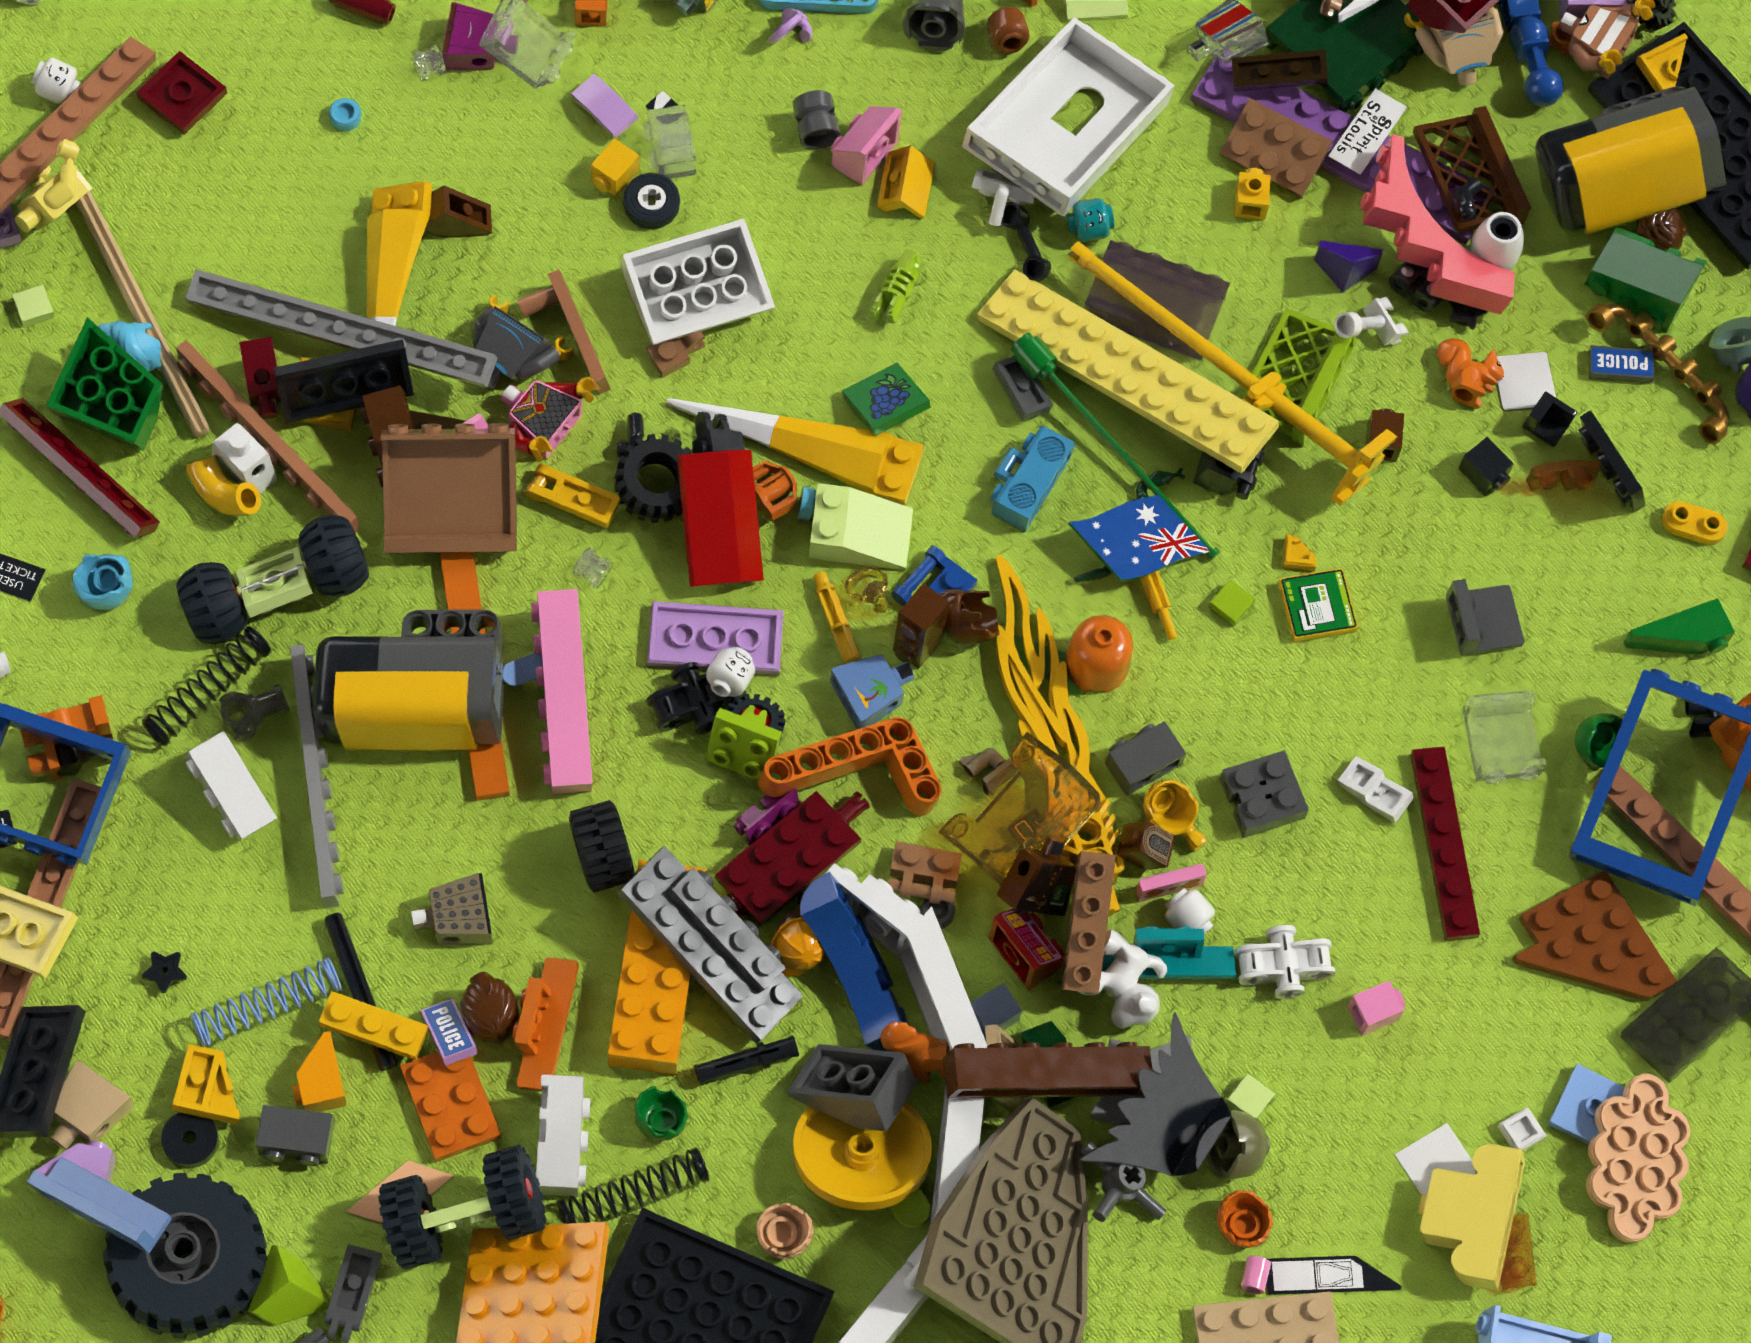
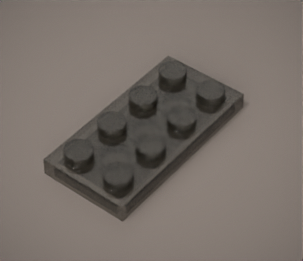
(1691, 1015)

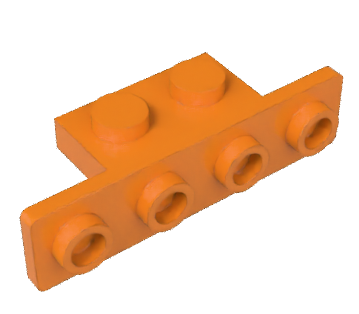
(543, 1020)

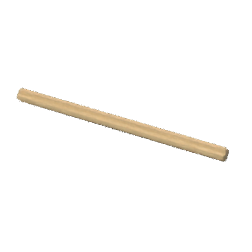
(142, 313)

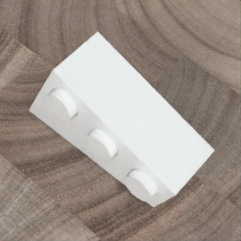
(229, 786)
(562, 1135)

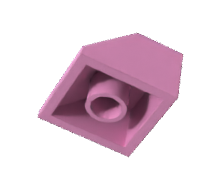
(866, 142)

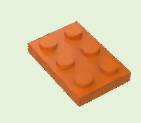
(450, 1105)

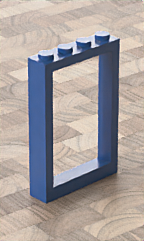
(1637, 868)

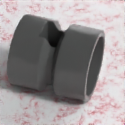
(816, 119)

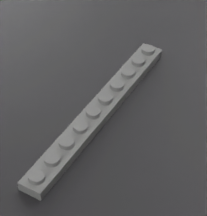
(338, 327)

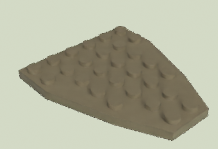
(1015, 1234)

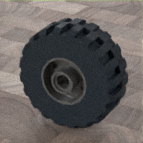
(207, 1285)

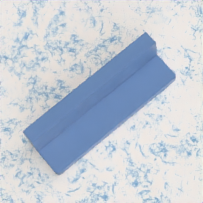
(102, 1204)

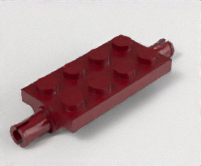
(791, 856)

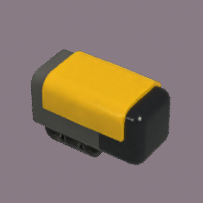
(1631, 161)
(415, 687)

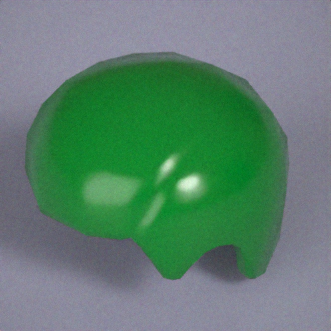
(660, 1114)

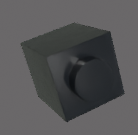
(1486, 466)

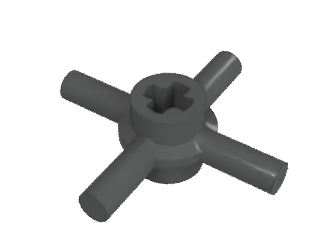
(1122, 1183)

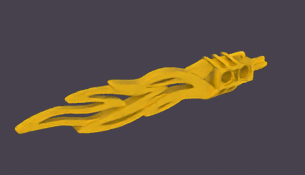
(1039, 718)

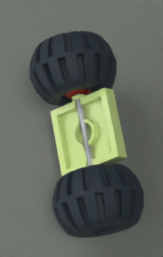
(215, 601)

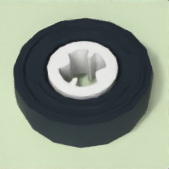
(666, 198)

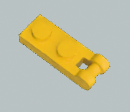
(573, 496)

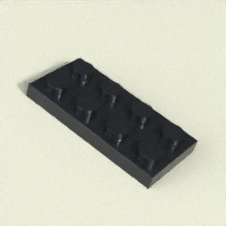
(341, 380)
(37, 1068)

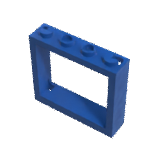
(81, 740)

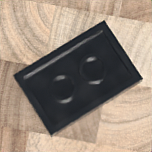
(1611, 462)

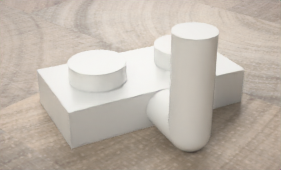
(1000, 187)

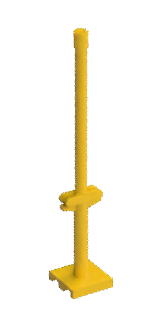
(1261, 393)

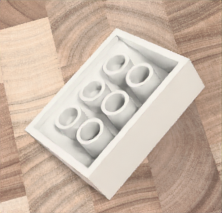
(697, 282)

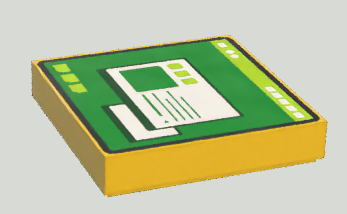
(1317, 605)

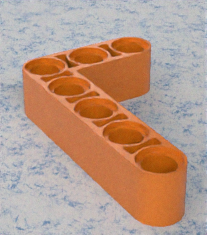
(855, 758)

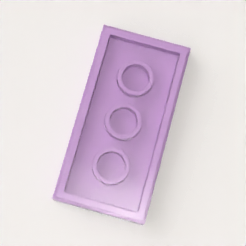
(697, 632)

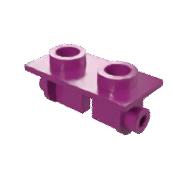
(756, 823)

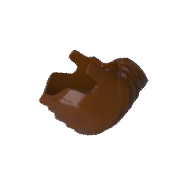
(1663, 229)
(969, 618)
(489, 1008)

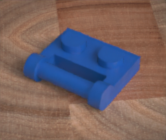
(950, 578)

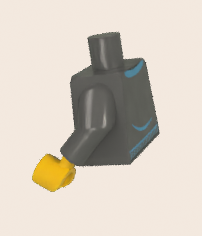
(517, 348)

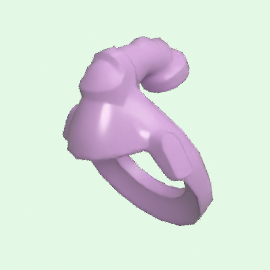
(791, 19)

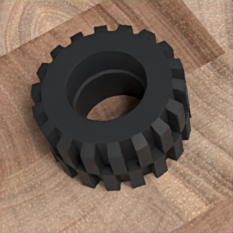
(634, 494)
(601, 846)

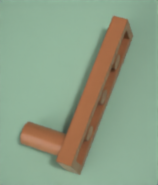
(560, 294)

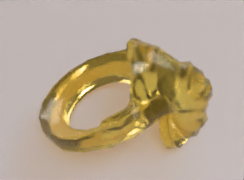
(873, 592)

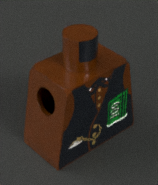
(1040, 879)

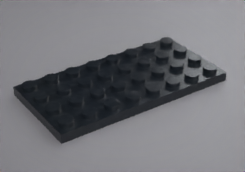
(1729, 103)

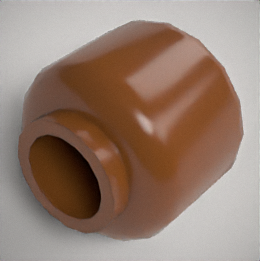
(1008, 30)

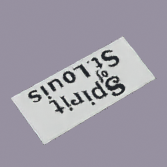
(1367, 131)

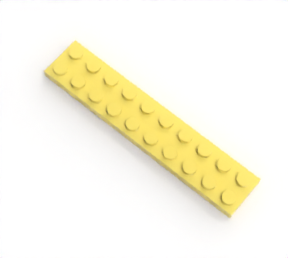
(1131, 372)

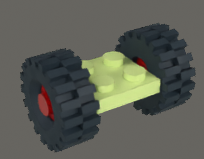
(415, 1224)

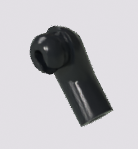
(1463, 198)
(635, 430)

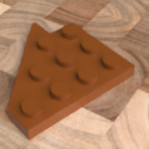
(1594, 941)

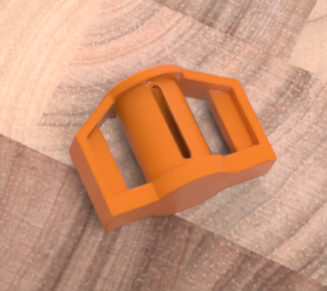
(773, 488)

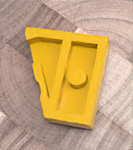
(205, 1086)

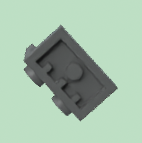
(1483, 618)

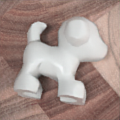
(1133, 1001)

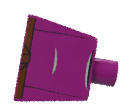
(462, 38)

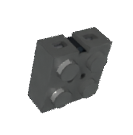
(1264, 794)

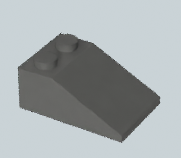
(855, 1085)

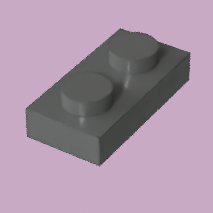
(1023, 391)

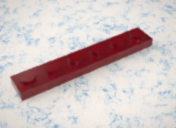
(79, 467)
(1445, 844)

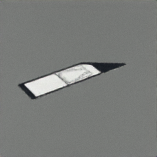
(1325, 1275)

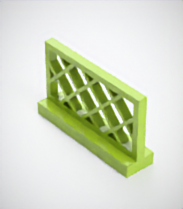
(1323, 378)

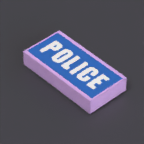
(449, 1032)

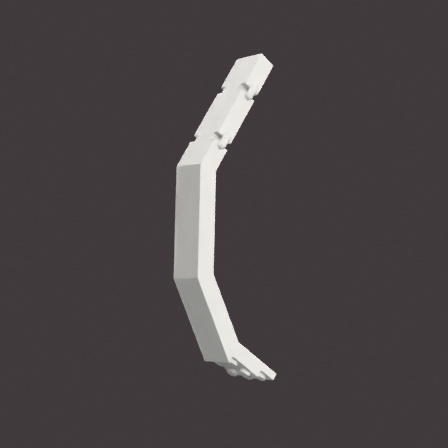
(948, 1016)

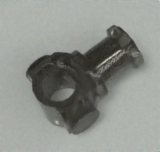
(253, 707)

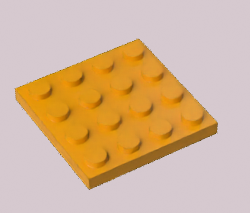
(534, 1285)

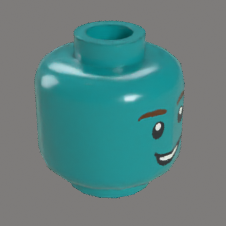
(1091, 220)

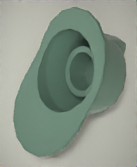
(1733, 343)

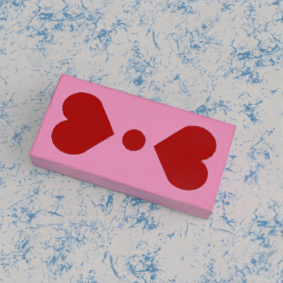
(1170, 882)

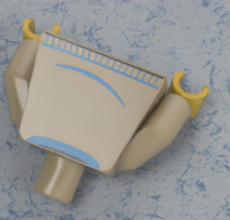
(1461, 51)

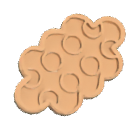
(1638, 1158)

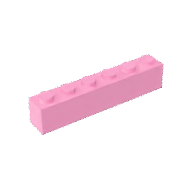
(564, 691)

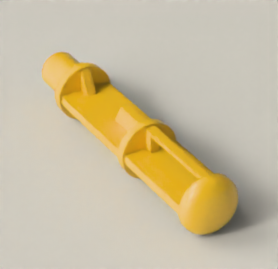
(837, 621)

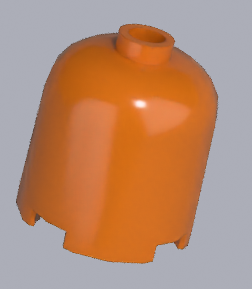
(1099, 654)

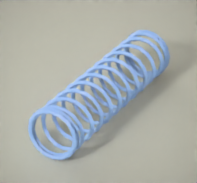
(203, 1033)

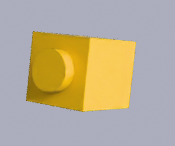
(614, 168)

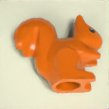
(1466, 377)
(921, 1050)

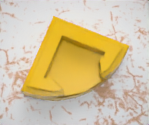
(1297, 554)

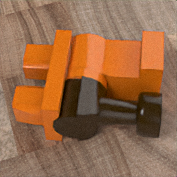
(60, 758)

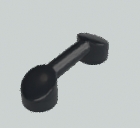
(1018, 219)

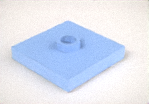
(1579, 1103)

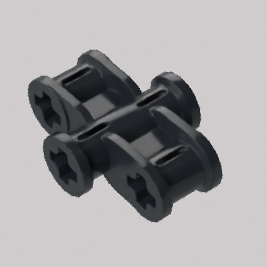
(688, 701)

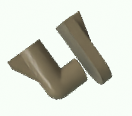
(1002, 768)

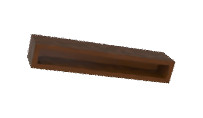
(1045, 1070)

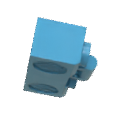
(1040, 468)

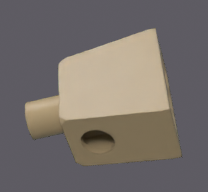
(88, 1106)

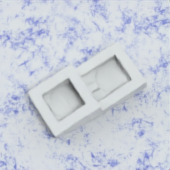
(1374, 790)

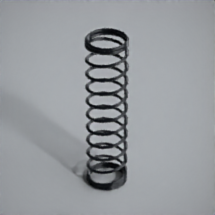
(251, 636)
(700, 1167)

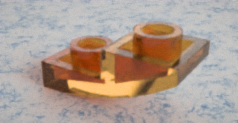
(1570, 473)
(1519, 1258)

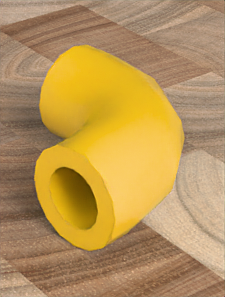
(219, 491)

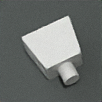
(240, 455)

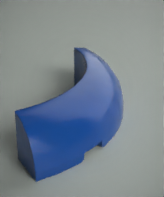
(853, 957)

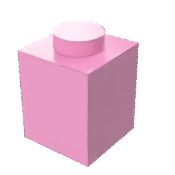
(1376, 1007)

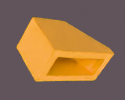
(319, 1079)

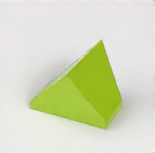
(287, 1290)

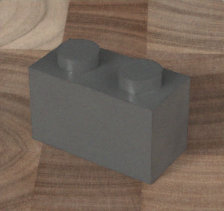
(1144, 757)
(295, 1135)

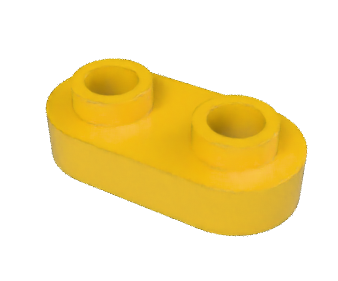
(1695, 523)

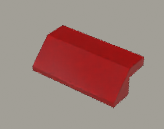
(720, 517)

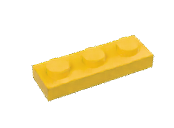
(373, 1025)

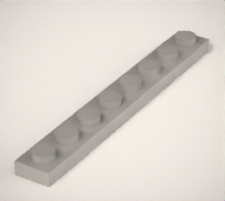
(318, 788)

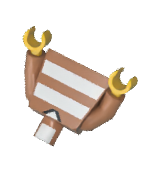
(1604, 34)

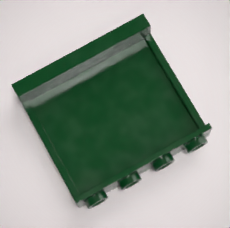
(1358, 50)

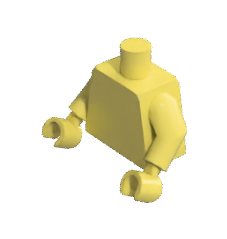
(55, 194)

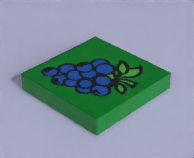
(886, 399)

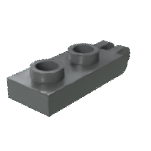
(352, 1291)

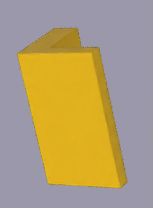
(906, 181)

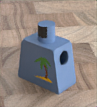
(870, 688)

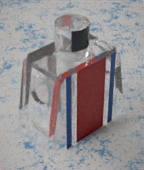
(1228, 33)

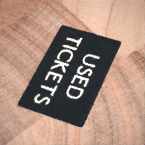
(19, 577)

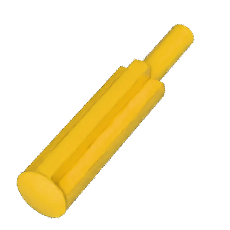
(1159, 602)

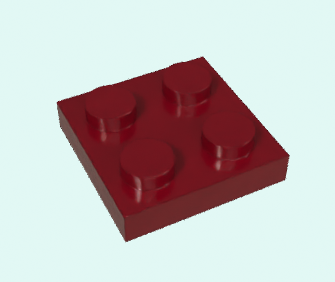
(181, 92)

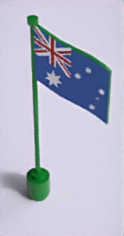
(1140, 533)

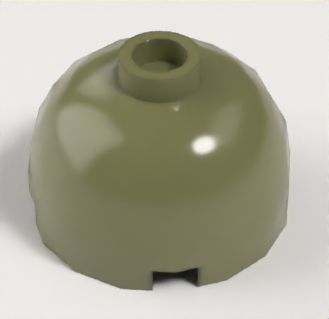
(1239, 1147)

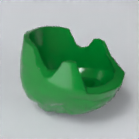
(1596, 737)

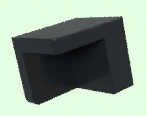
(1549, 419)

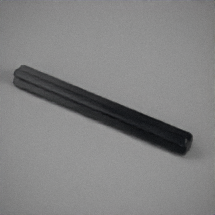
(355, 977)

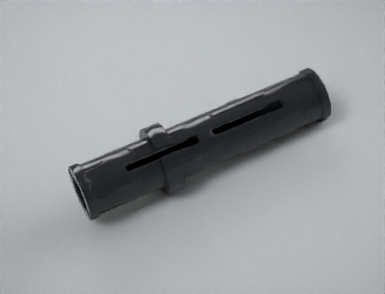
(746, 1060)

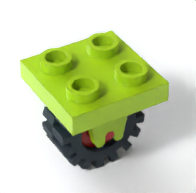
(746, 735)

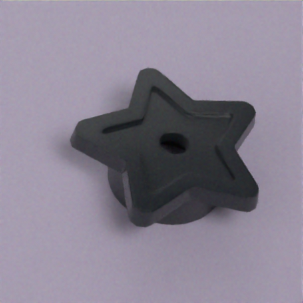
(1465, 318)
(164, 980)

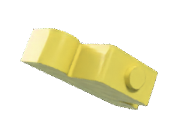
(1474, 1213)

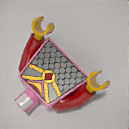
(545, 413)

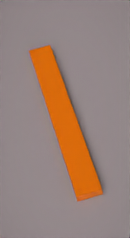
(463, 594)

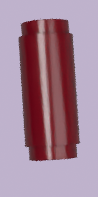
(375, 10)

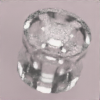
(428, 62)
(592, 567)

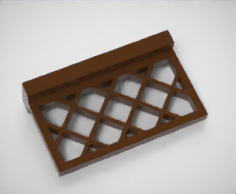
(1493, 157)

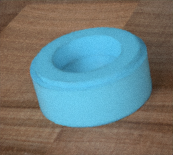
(345, 114)
(806, 503)

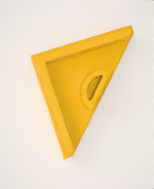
(1663, 63)

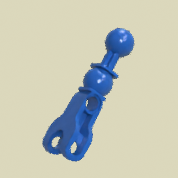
(1530, 40)

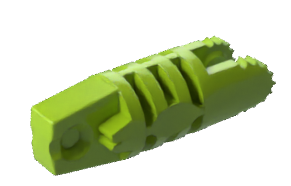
(897, 287)

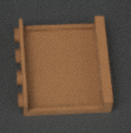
(449, 488)
(1088, 922)

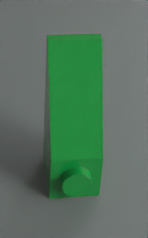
(1686, 632)

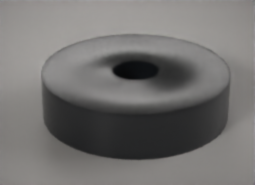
(192, 1154)

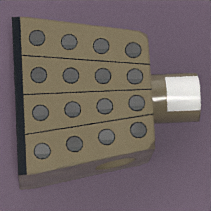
(457, 913)

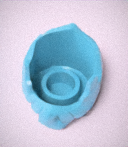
(135, 342)
(103, 580)

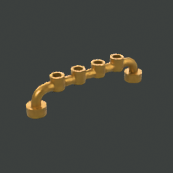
(1684, 371)

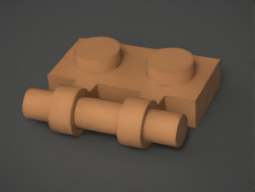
(926, 866)

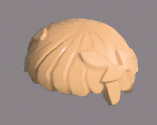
(784, 1231)

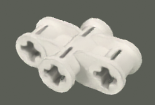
(1285, 962)

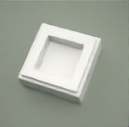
(1522, 1130)

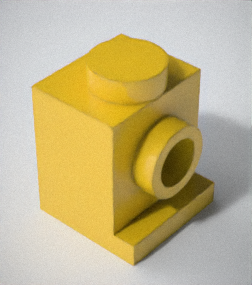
(1252, 194)

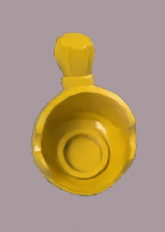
(1174, 810)

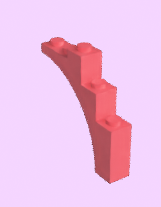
(1421, 241)

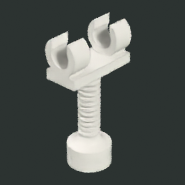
(1377, 318)

